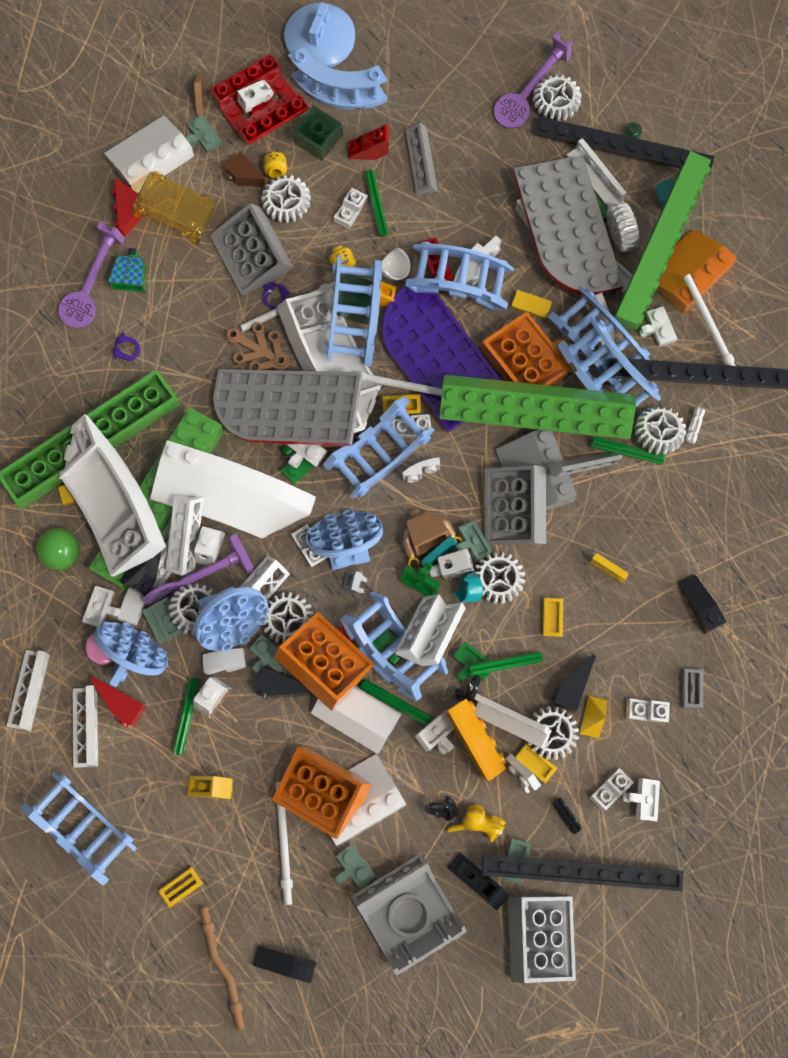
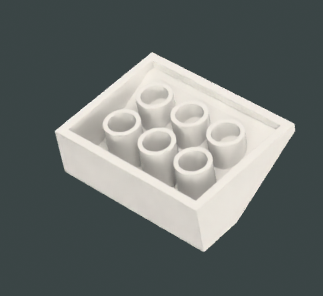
(151, 149)
(379, 803)

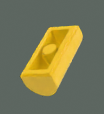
(413, 407)

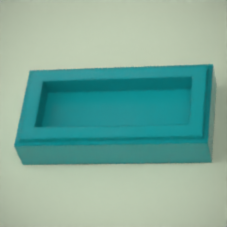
(440, 551)

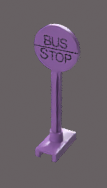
(513, 109)
(77, 307)
(238, 555)

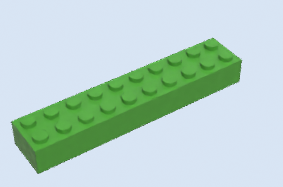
(662, 241)
(537, 406)
(116, 419)
(194, 432)

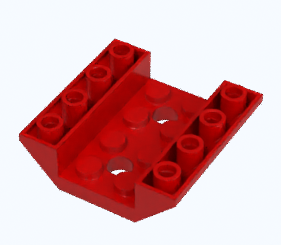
(268, 114)

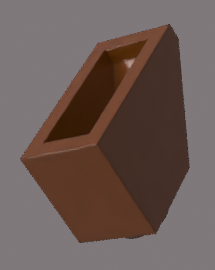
(243, 172)

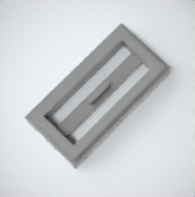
(692, 705)

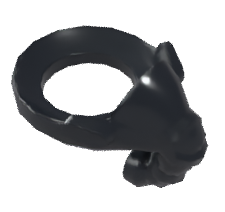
(471, 690)
(448, 812)

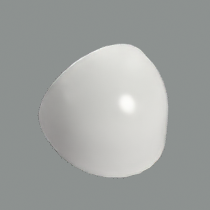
(396, 265)

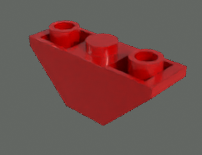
(370, 145)
(124, 202)

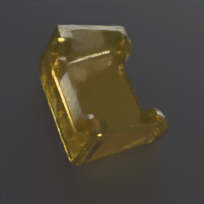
(174, 205)

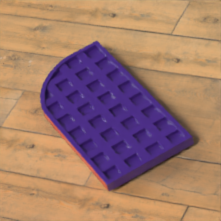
(431, 344)

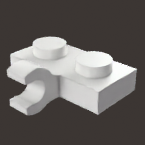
(659, 326)
(311, 453)
(100, 607)
(436, 733)
(526, 776)
(646, 799)

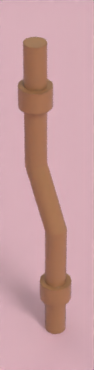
(235, 1007)

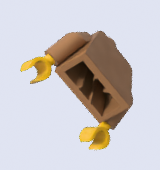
(426, 533)

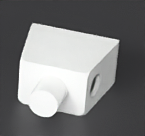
(208, 545)

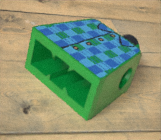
(129, 273)

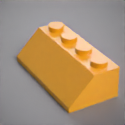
(475, 740)

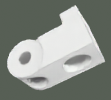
(254, 95)

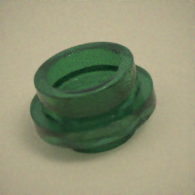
(633, 125)

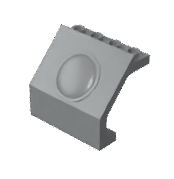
(408, 914)

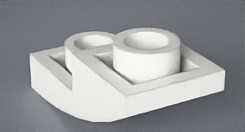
(351, 208)
(405, 431)
(414, 472)
(300, 538)
(131, 608)
(220, 660)
(647, 710)
(611, 790)

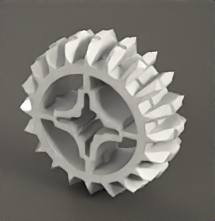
(553, 89)
(275, 193)
(623, 227)
(651, 435)
(509, 566)
(180, 614)
(279, 616)
(560, 737)

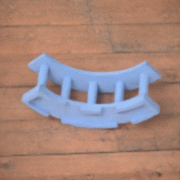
(327, 84)
(459, 288)
(371, 311)
(572, 333)
(591, 383)
(369, 437)
(354, 629)
(67, 842)

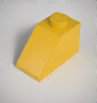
(210, 787)

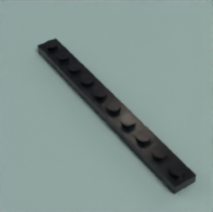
(614, 143)
(705, 373)
(582, 872)

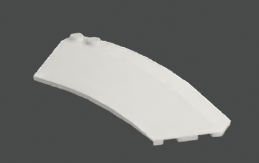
(308, 328)
(230, 491)
(110, 499)

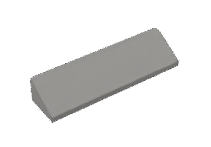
(421, 159)
(584, 463)

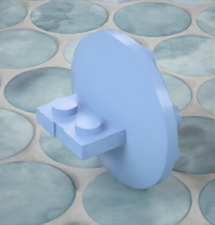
(322, 31)
(346, 538)
(230, 618)
(129, 650)

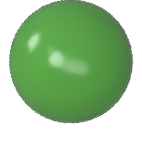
(57, 549)

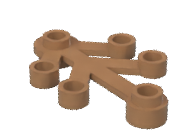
(260, 350)

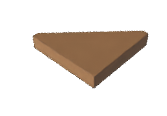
(199, 94)

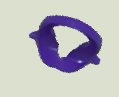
(269, 288)
(122, 339)

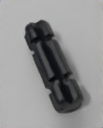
(567, 815)

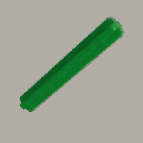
(376, 203)
(627, 450)
(505, 663)
(395, 702)
(185, 717)

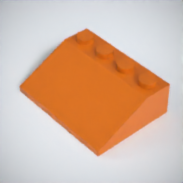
(702, 259)
(525, 353)
(324, 660)
(321, 791)

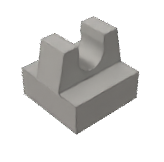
(353, 581)

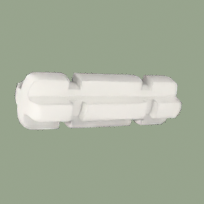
(695, 425)

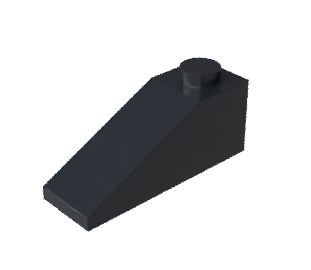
(143, 576)
(702, 604)
(278, 686)
(571, 690)
(482, 885)
(285, 964)

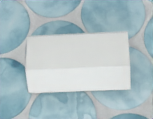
(430, 630)
(360, 718)

